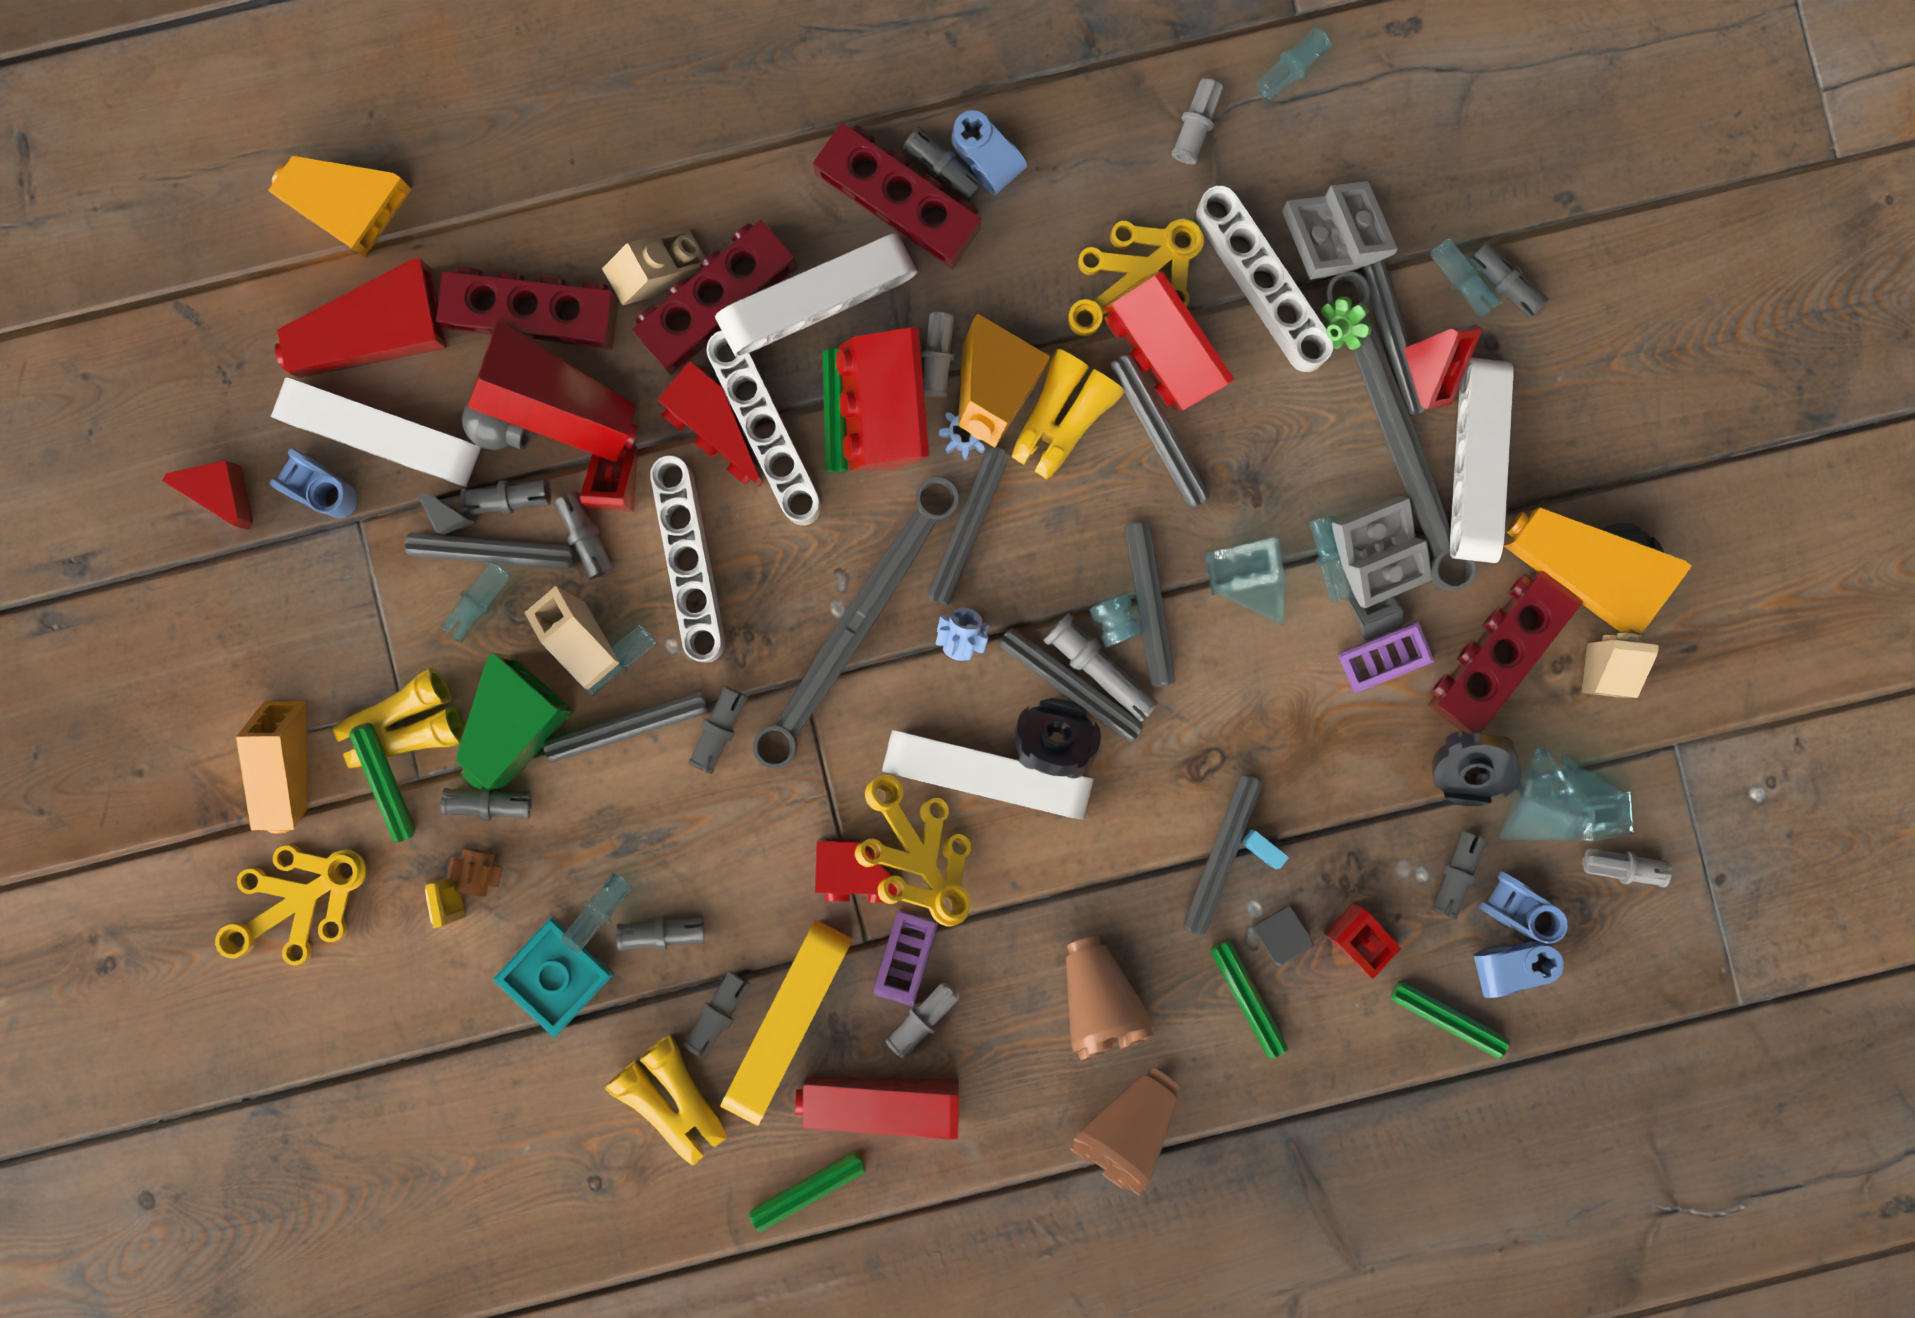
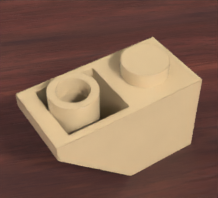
(653, 265)
(572, 636)
(1618, 665)

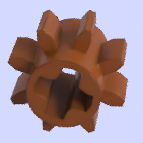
(474, 872)

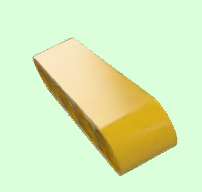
(786, 1022)

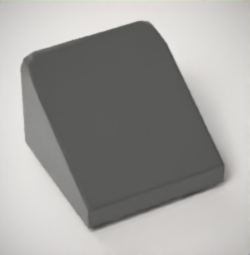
(442, 516)
(1377, 618)
(1283, 936)

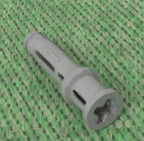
(1086, 655)

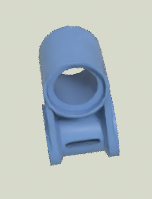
(991, 156)
(310, 483)
(1519, 906)
(1510, 968)

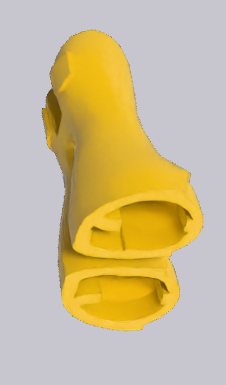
(1094, 399)
(420, 694)
(639, 1092)

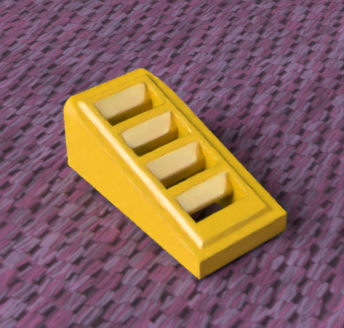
(443, 902)

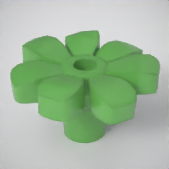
(1345, 323)

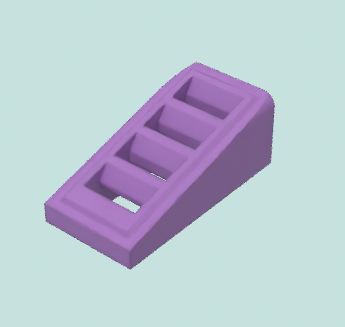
(1419, 641)
(898, 994)

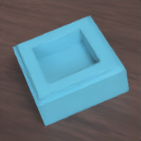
(1264, 849)

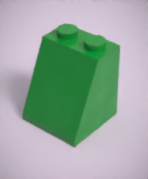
(507, 723)

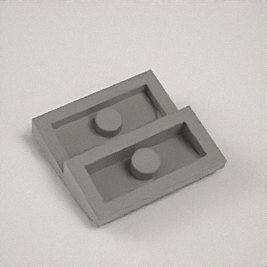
(1339, 230)
(1382, 551)

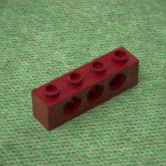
(942, 241)
(591, 328)
(676, 348)
(1552, 610)

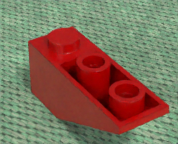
(706, 410)

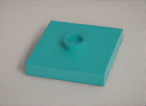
(551, 978)

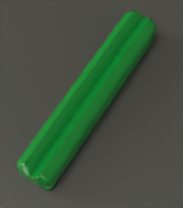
(834, 422)
(382, 782)
(1249, 999)
(1450, 1019)
(807, 1191)

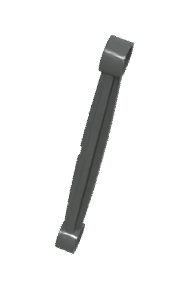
(1403, 441)
(856, 622)

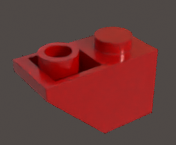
(841, 874)

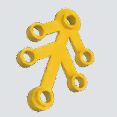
(1138, 266)
(919, 856)
(299, 899)

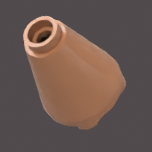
(1102, 1002)
(1130, 1131)

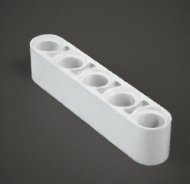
(1263, 258)
(816, 294)
(375, 432)
(768, 449)
(1481, 461)
(679, 540)
(985, 775)

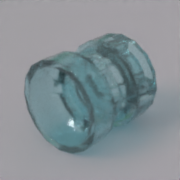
(1116, 621)

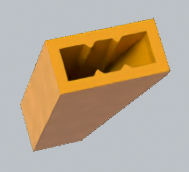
(1606, 572)

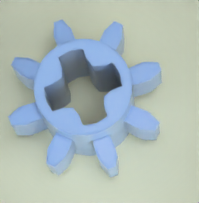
(956, 439)
(962, 634)

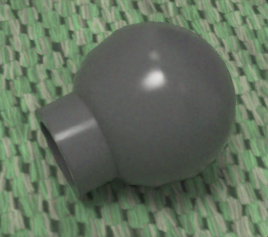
(493, 433)

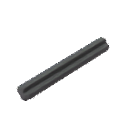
(1392, 332)
(1159, 430)
(968, 525)
(489, 550)
(1150, 603)
(1071, 685)
(625, 727)
(1223, 854)

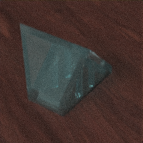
(1250, 577)
(1544, 804)
(1606, 804)

